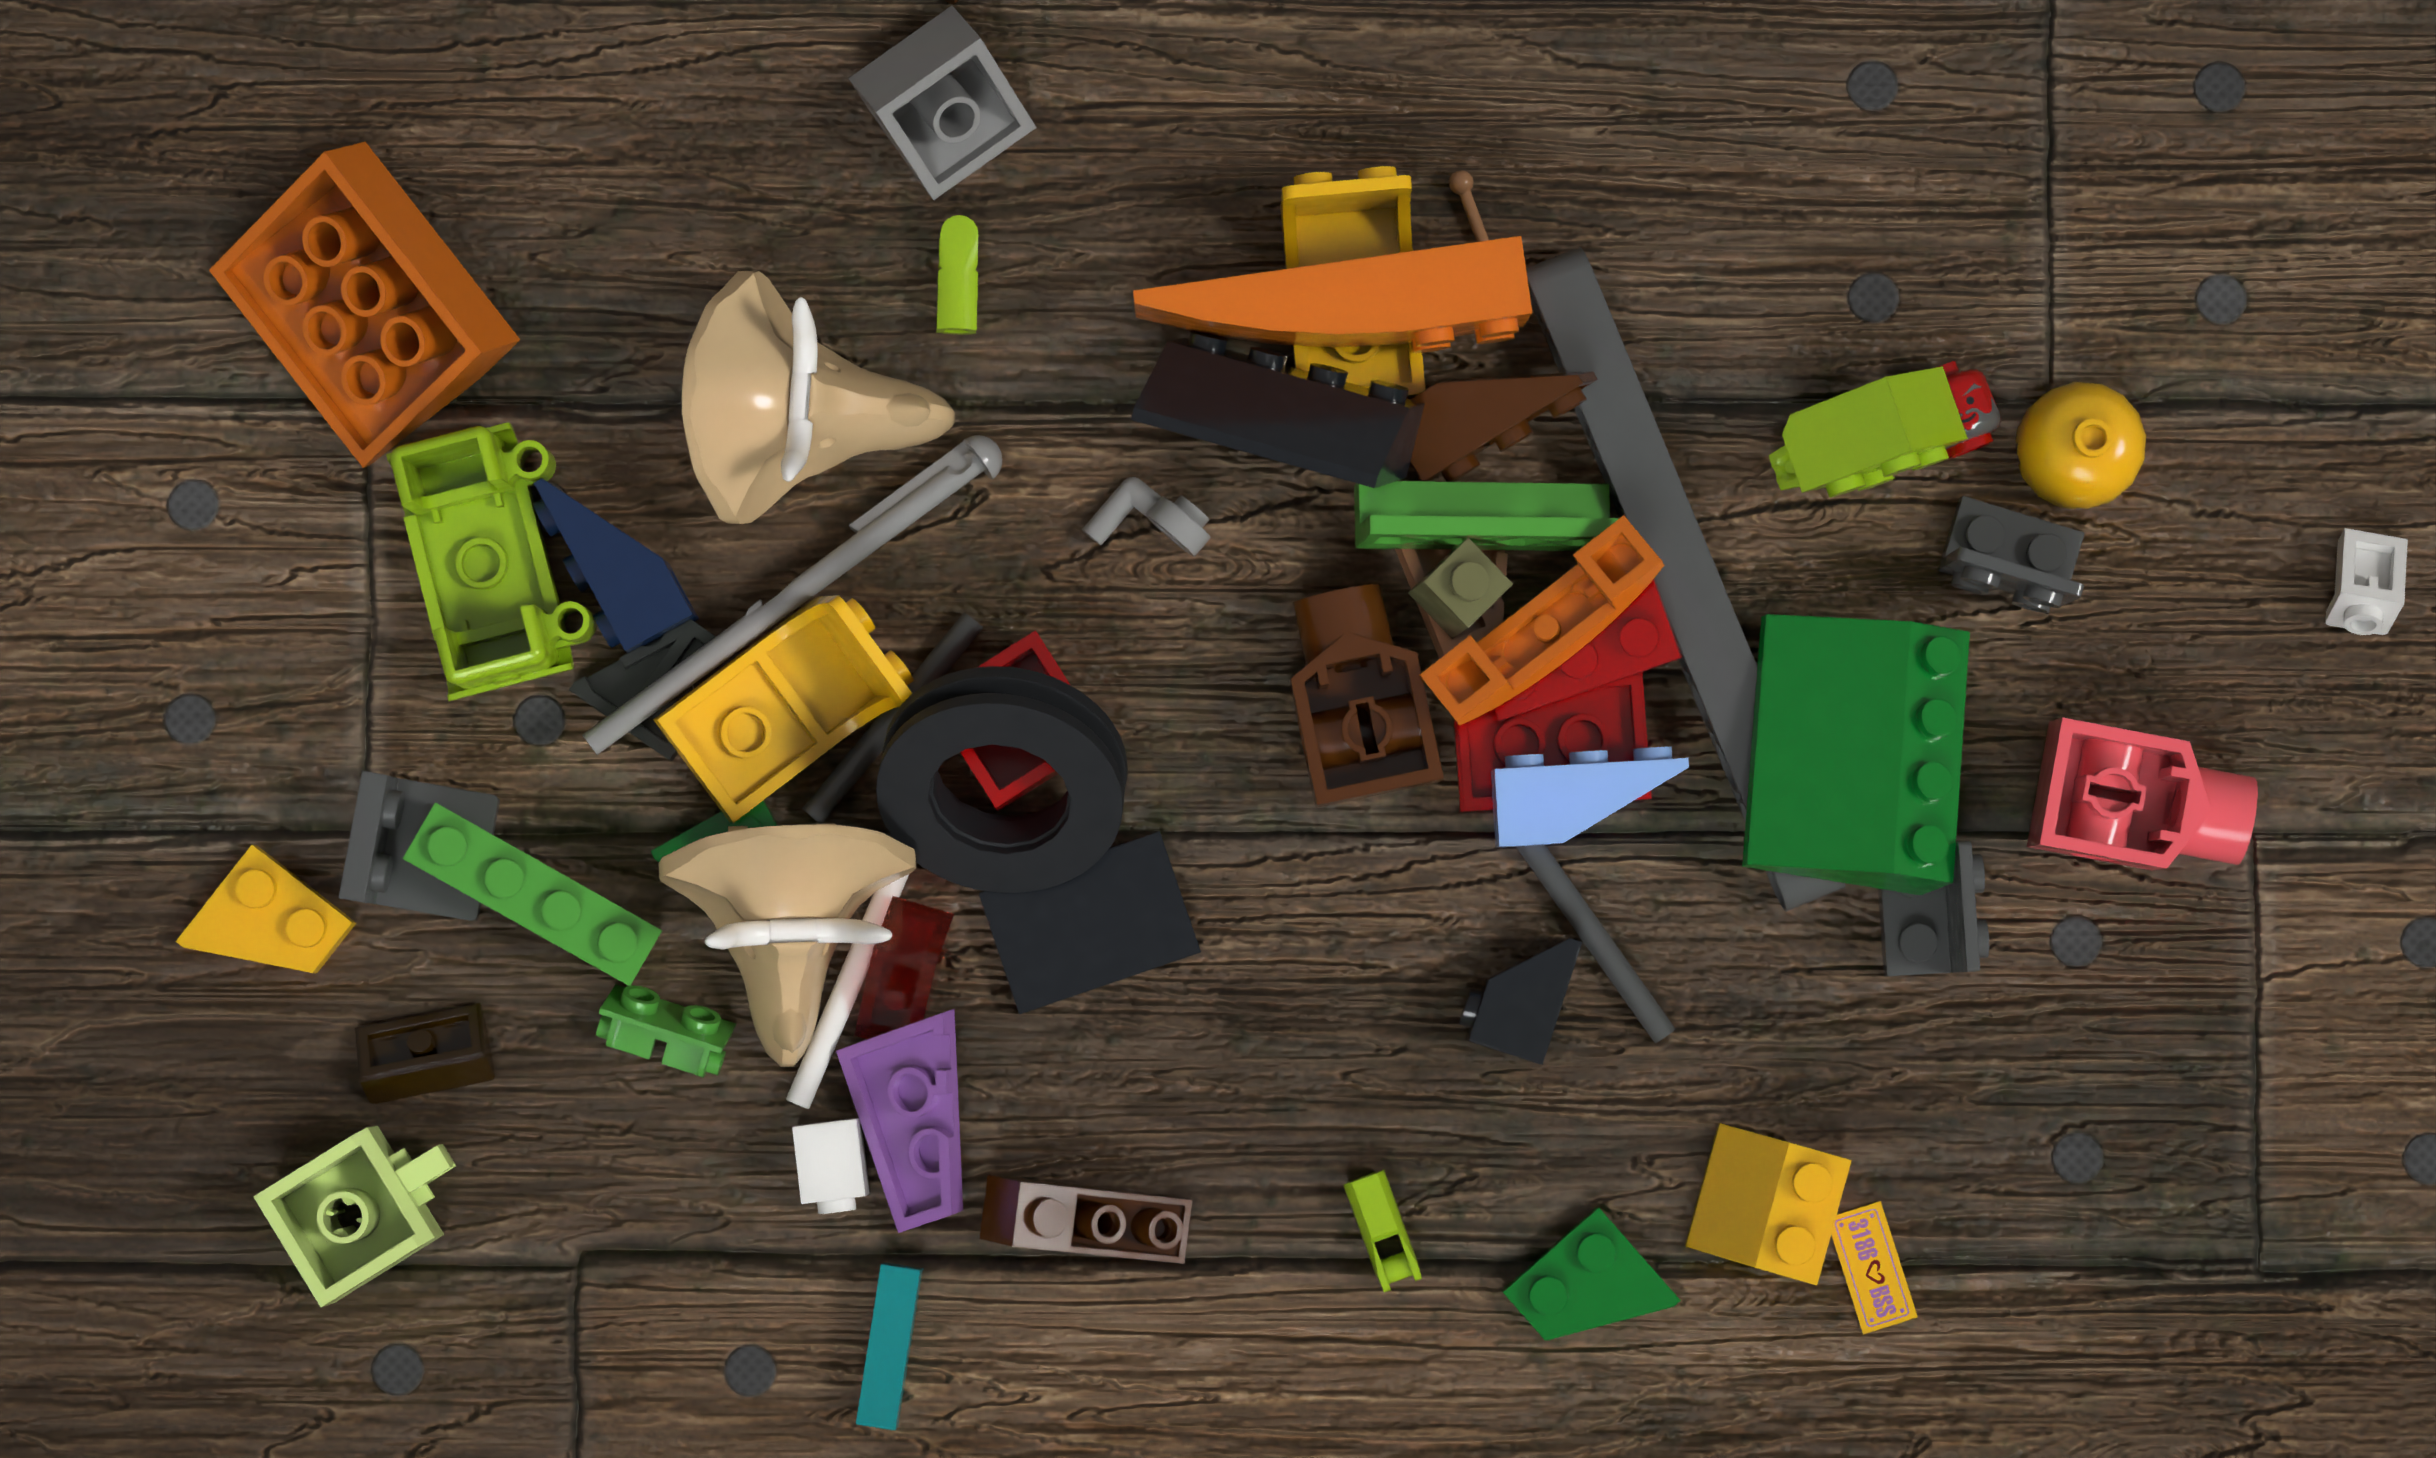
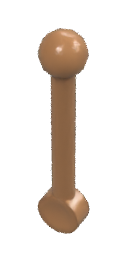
(1461, 183)

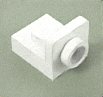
(2368, 582)

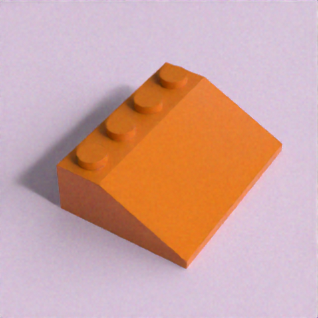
(363, 302)

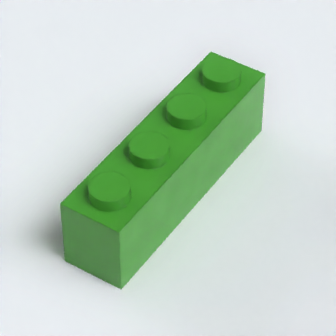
(532, 894)

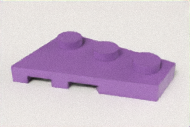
(910, 1116)

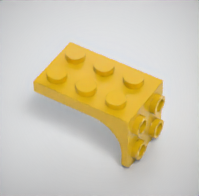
(1348, 222)
(784, 703)

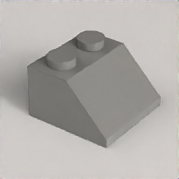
(943, 102)

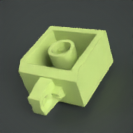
(392, 1203)

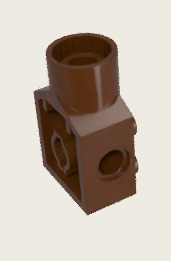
(1360, 700)

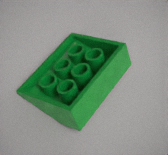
(1857, 751)

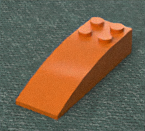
(1360, 302)

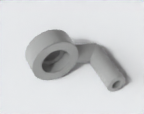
(1177, 520)

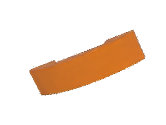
(1548, 628)

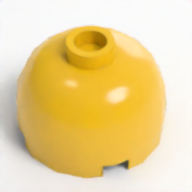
(2080, 445)

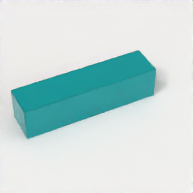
(889, 1346)

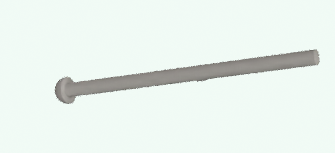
(872, 531)

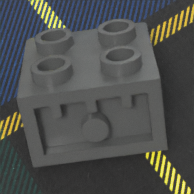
(2012, 553)
(382, 830)
(1937, 928)

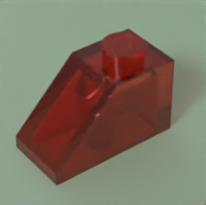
(904, 968)

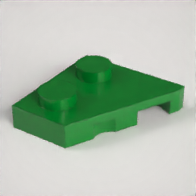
(1588, 1282)

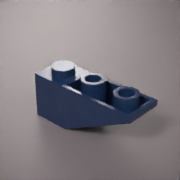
(629, 580)

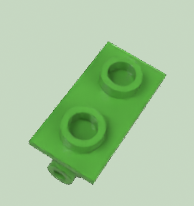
(693, 1034)

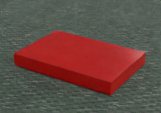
(1591, 721)

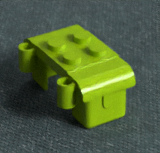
(485, 558)

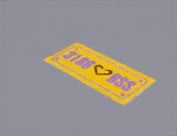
(1872, 1268)

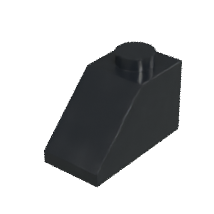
(1522, 1003)

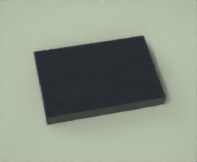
(1094, 928)

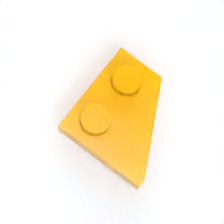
(267, 918)

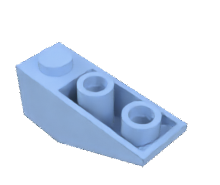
(1560, 801)

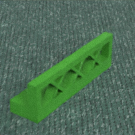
(1486, 512)

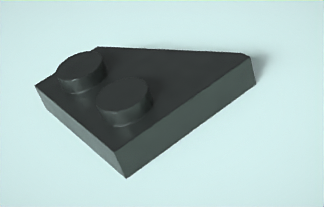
(639, 669)

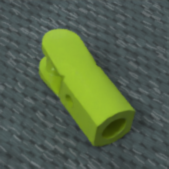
(957, 277)
(1377, 1220)

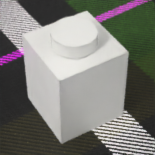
(831, 1164)

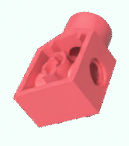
(2136, 799)

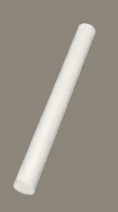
(840, 1003)

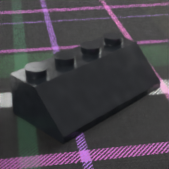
(1281, 410)

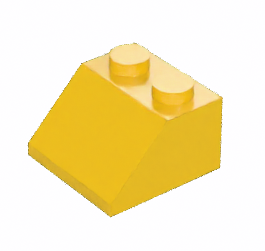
(1768, 1203)

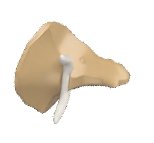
(779, 406)
(782, 909)

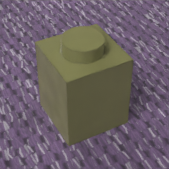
(1460, 588)

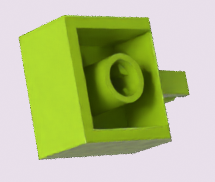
(1869, 434)

